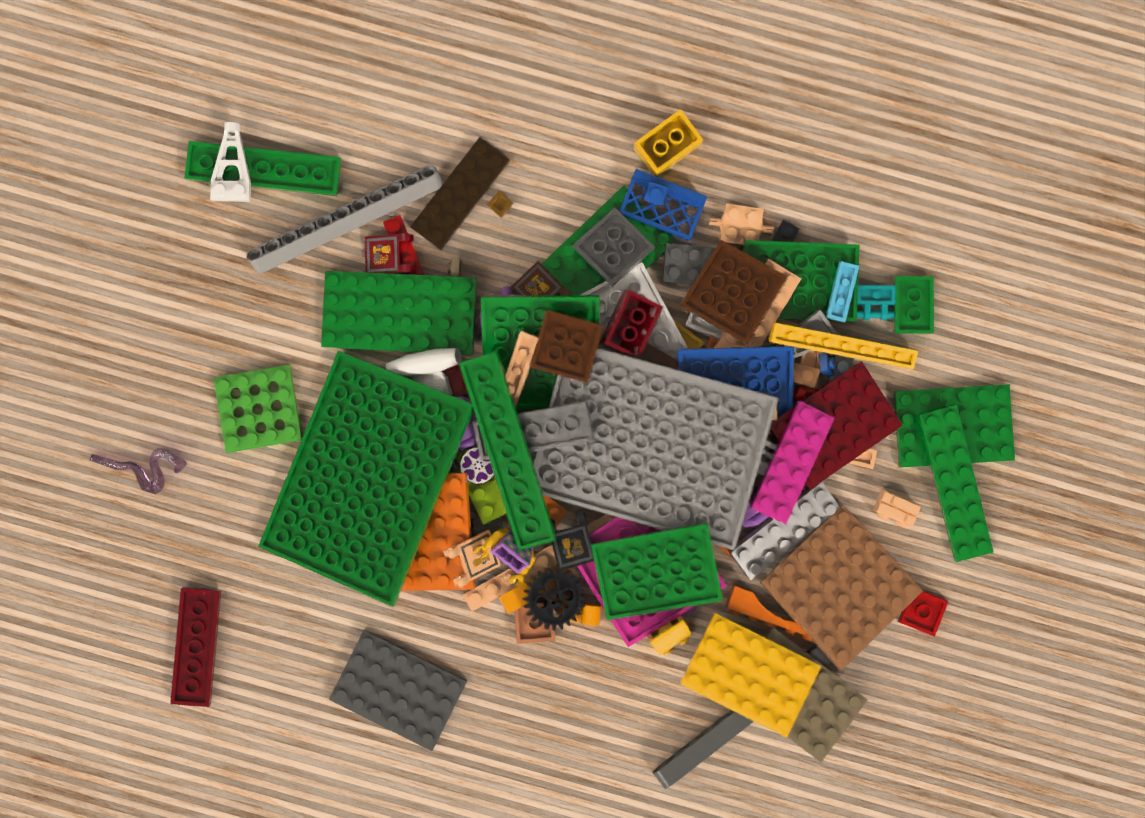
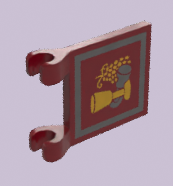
(384, 254)

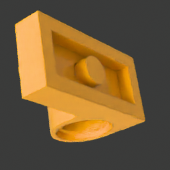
(590, 614)

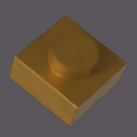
(500, 204)

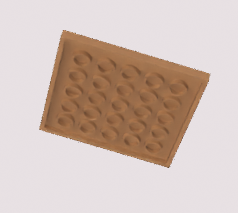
(841, 587)

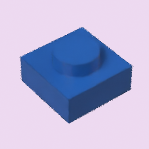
(655, 193)
(827, 364)

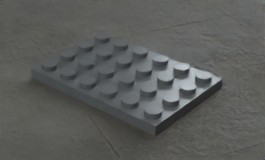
(398, 690)

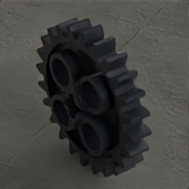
(545, 613)

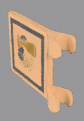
(471, 563)

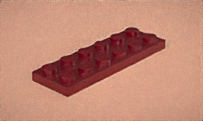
(195, 647)

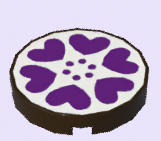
(478, 471)

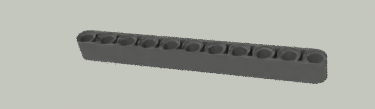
(711, 739)

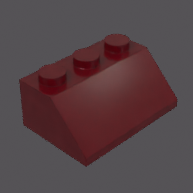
(631, 324)

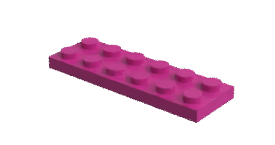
(792, 462)

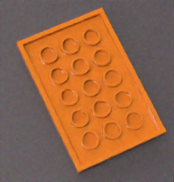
(445, 529)

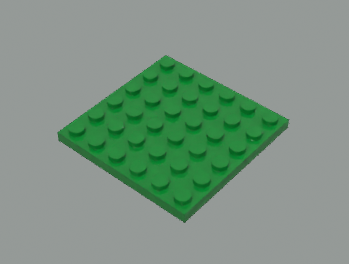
(508, 315)

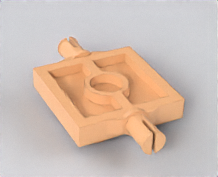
(741, 224)

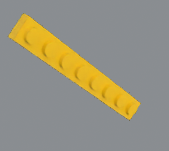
(843, 345)

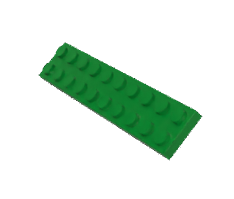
(508, 450)

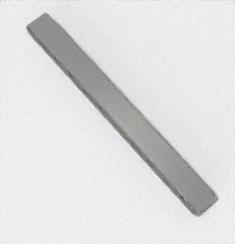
(345, 219)

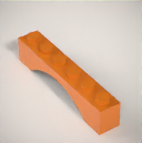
(745, 602)

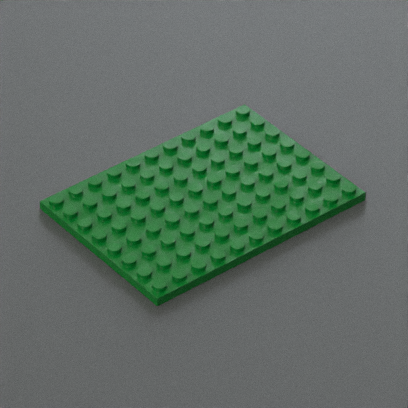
(366, 477)

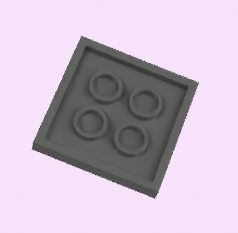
(613, 247)

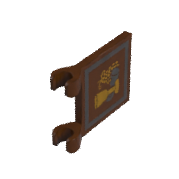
(538, 282)

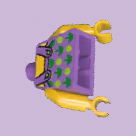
(505, 548)

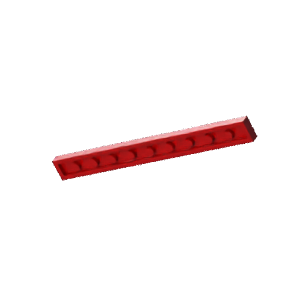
(409, 256)

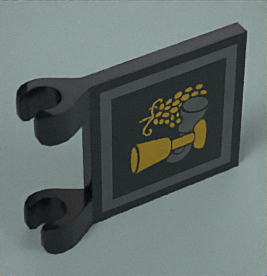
(573, 544)

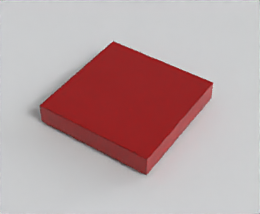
(924, 613)

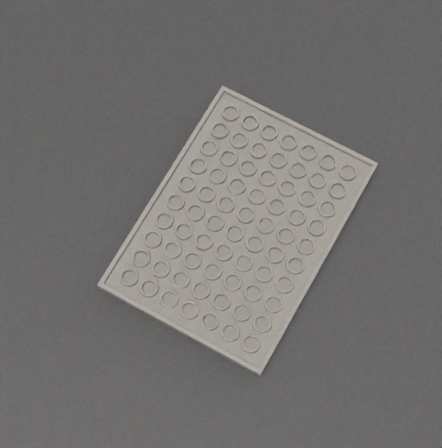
(663, 448)

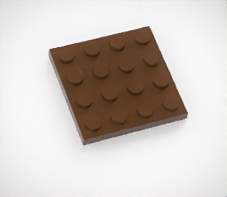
(734, 292)

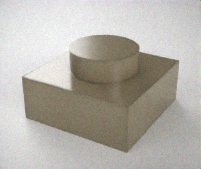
(455, 267)

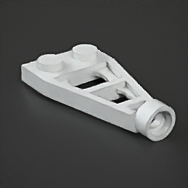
(231, 190)

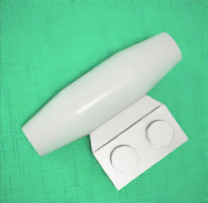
(427, 367)

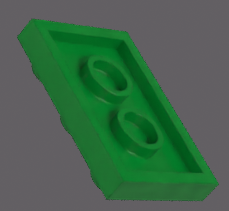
(914, 305)

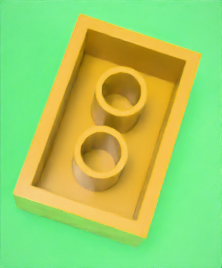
(667, 143)

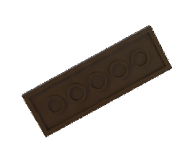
(460, 193)

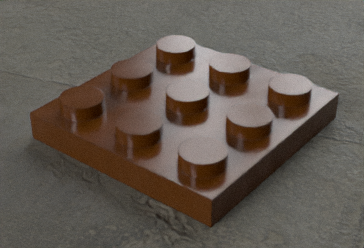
(567, 346)

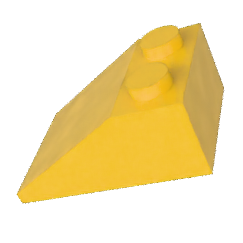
(670, 635)

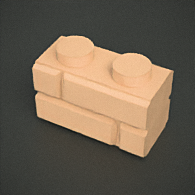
(896, 508)

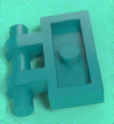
(876, 295)

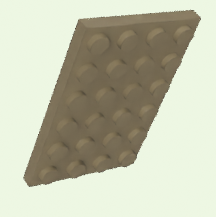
(826, 710)

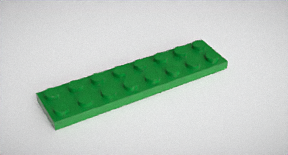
(268, 168)
(955, 483)

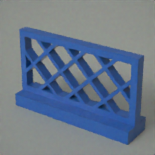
(674, 192)

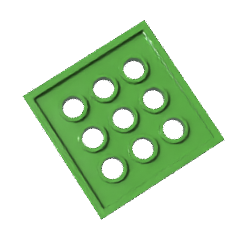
(244, 381)

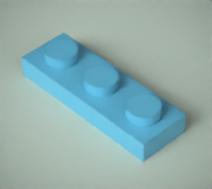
(842, 291)

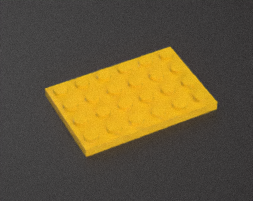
(750, 674)

